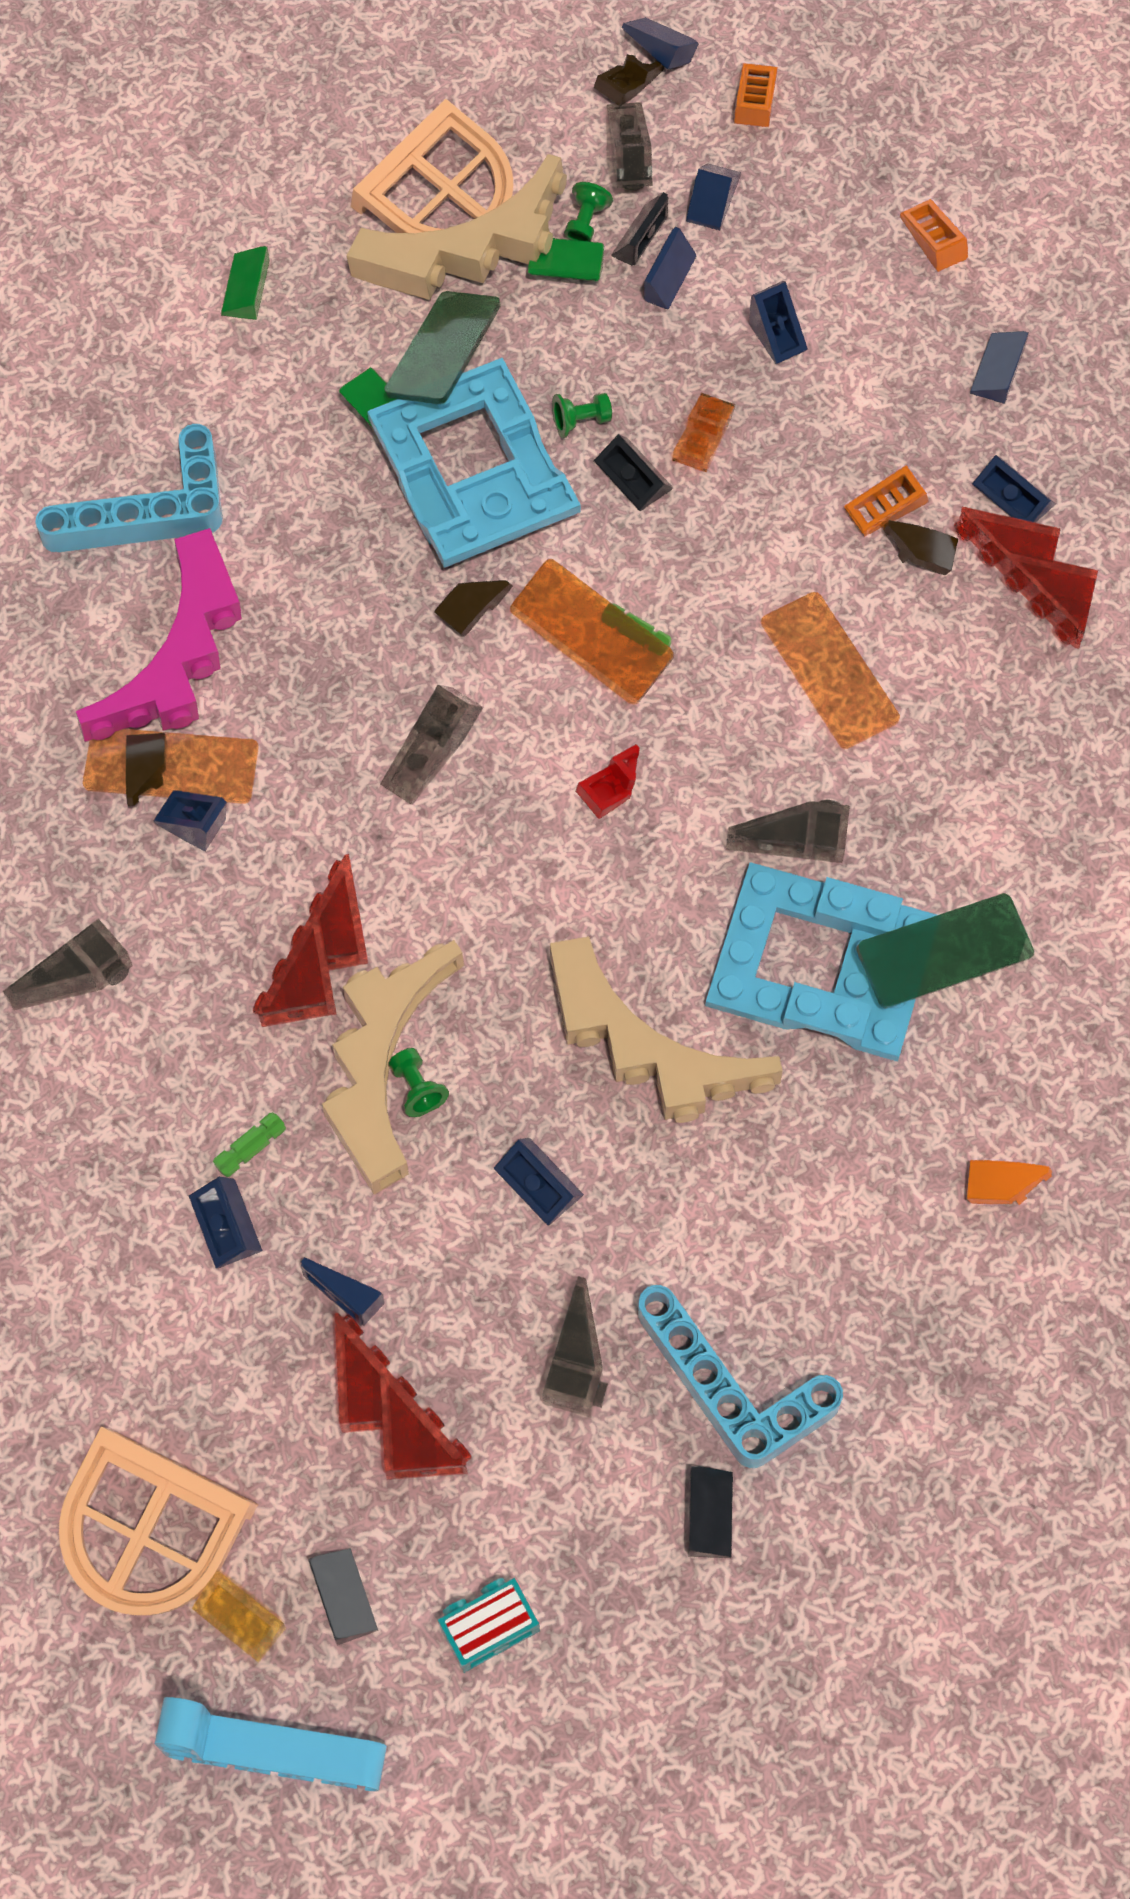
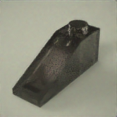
(630, 146)
(431, 742)
(801, 831)
(76, 968)
(577, 1366)

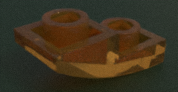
(703, 432)

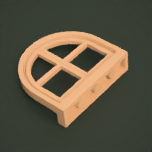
(410, 153)
(169, 1479)

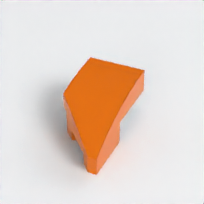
(1003, 1181)

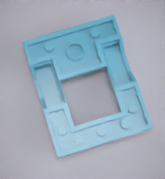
(492, 504)
(853, 1008)

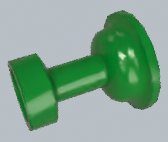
(591, 199)
(566, 414)
(424, 1095)

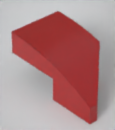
(611, 785)

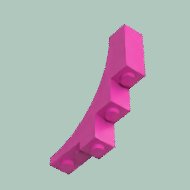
(188, 653)

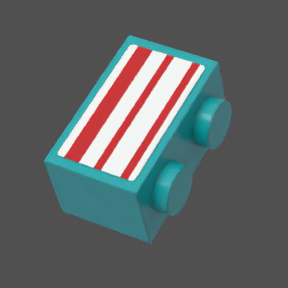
(488, 1623)

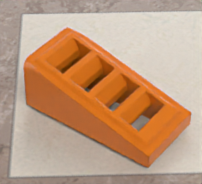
(754, 113)
(945, 252)
(915, 500)

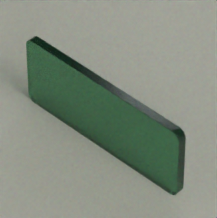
(442, 347)
(945, 950)

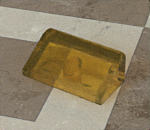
(238, 1616)

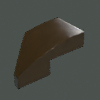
(627, 81)

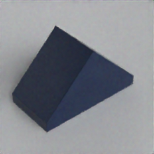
(712, 195)
(776, 322)
(192, 817)

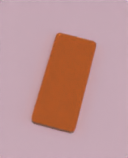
(592, 631)
(830, 670)
(193, 765)

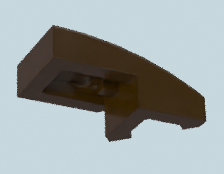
(923, 546)
(469, 602)
(144, 764)

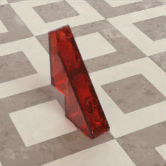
(1026, 559)
(325, 943)
(377, 1401)

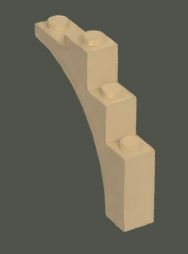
(469, 250)
(637, 1051)
(364, 1054)

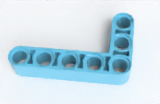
(144, 508)
(726, 1390)
(256, 1747)

